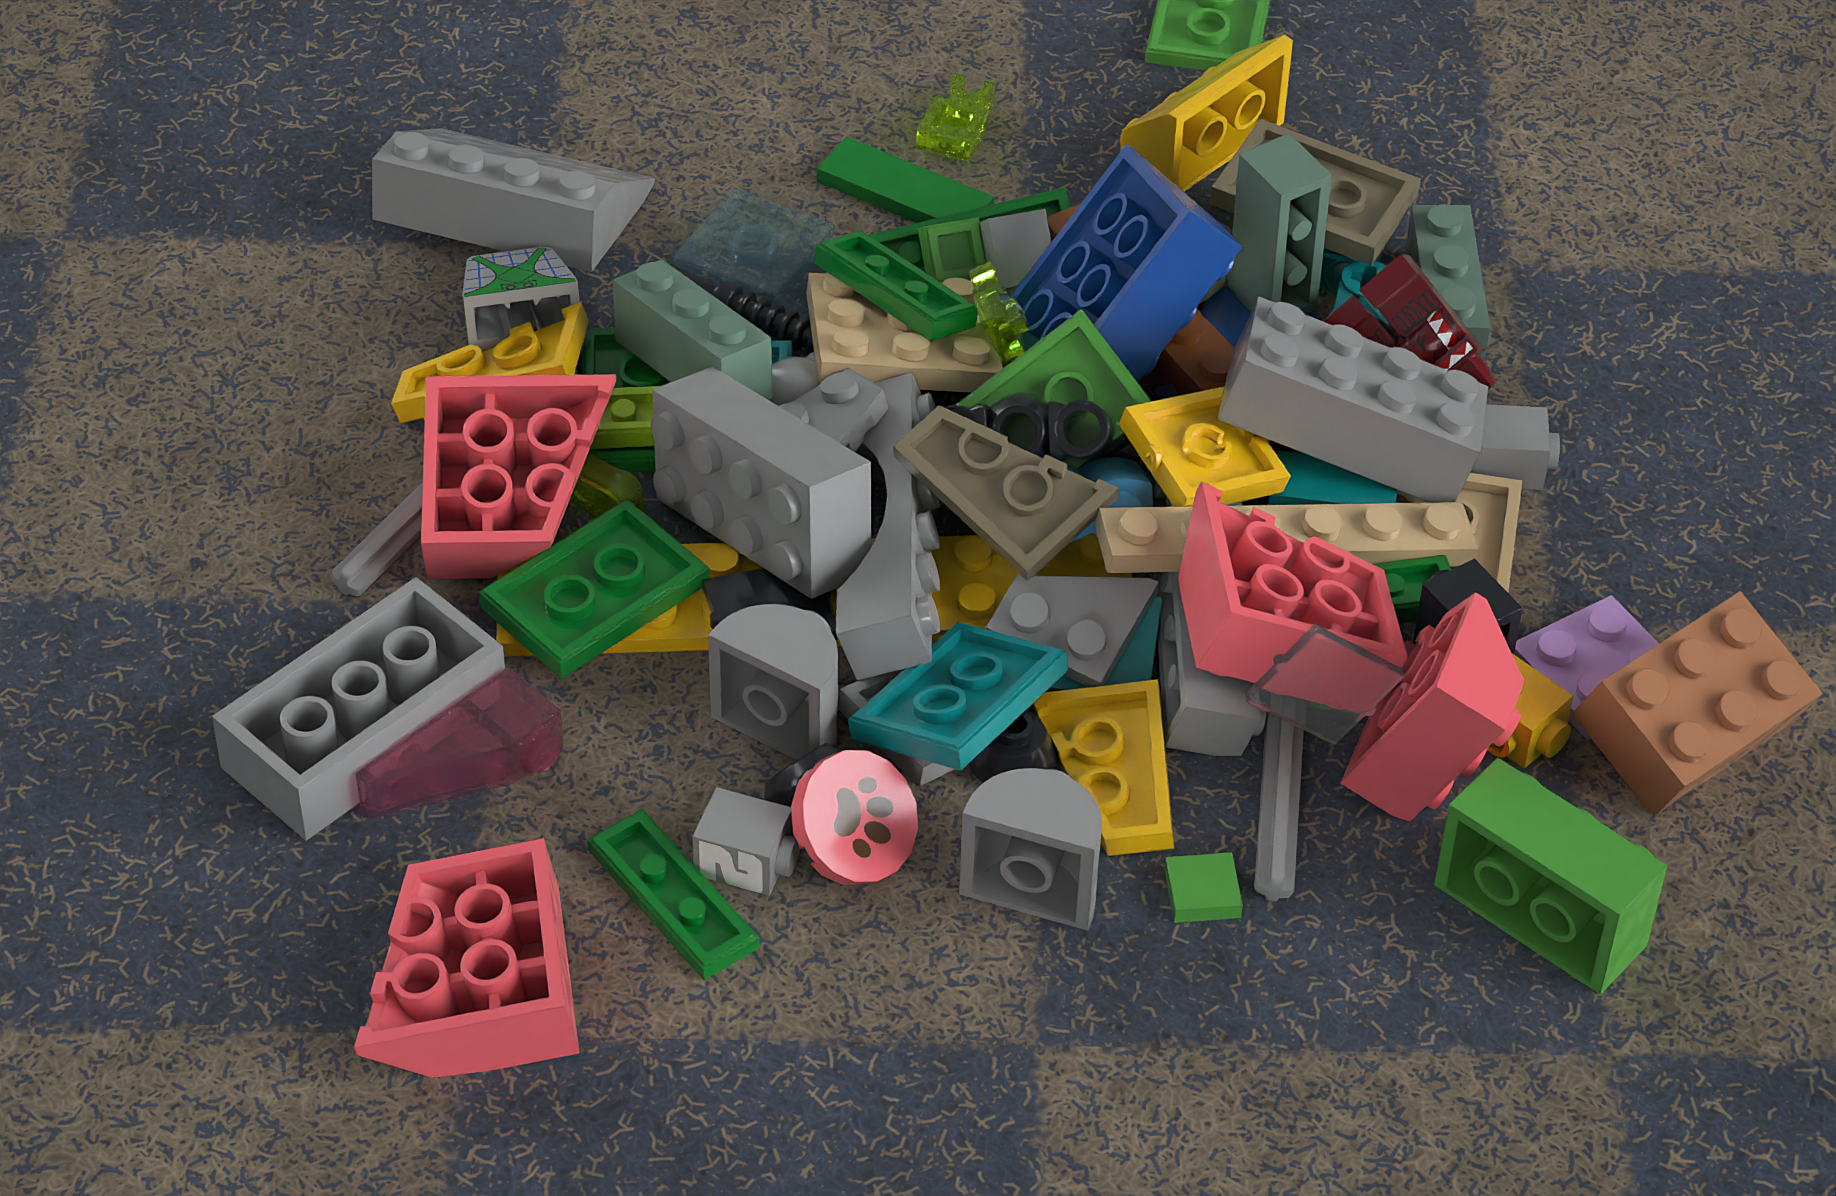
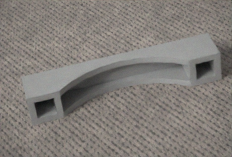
(888, 603)

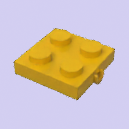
(1189, 445)

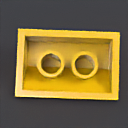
(1214, 114)

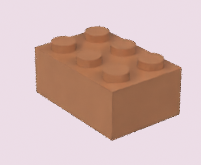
(1696, 703)

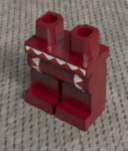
(1418, 315)

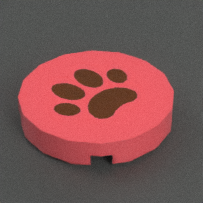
(855, 817)

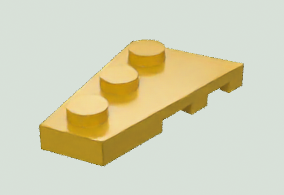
(525, 352)
(1116, 750)

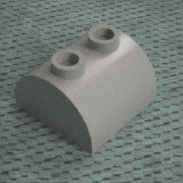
(776, 677)
(1032, 845)

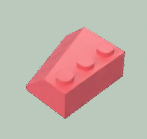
(502, 466)
(1260, 590)
(1440, 715)
(474, 967)

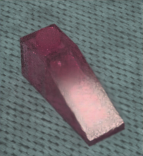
(468, 749)

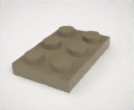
(1364, 195)

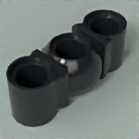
(1050, 420)

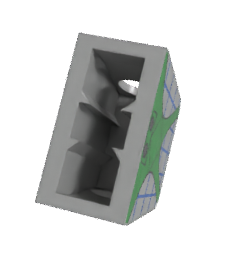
(514, 289)

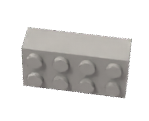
(1354, 402)
(761, 480)
(351, 701)

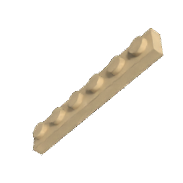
(1378, 533)

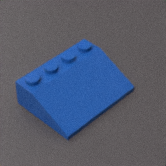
(1132, 260)

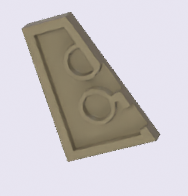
(1005, 494)

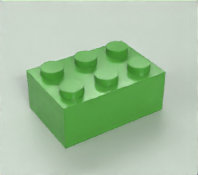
(1549, 874)

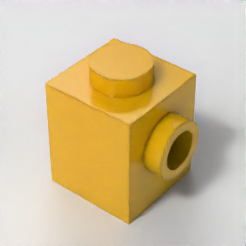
(1542, 722)

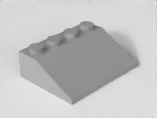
(503, 195)

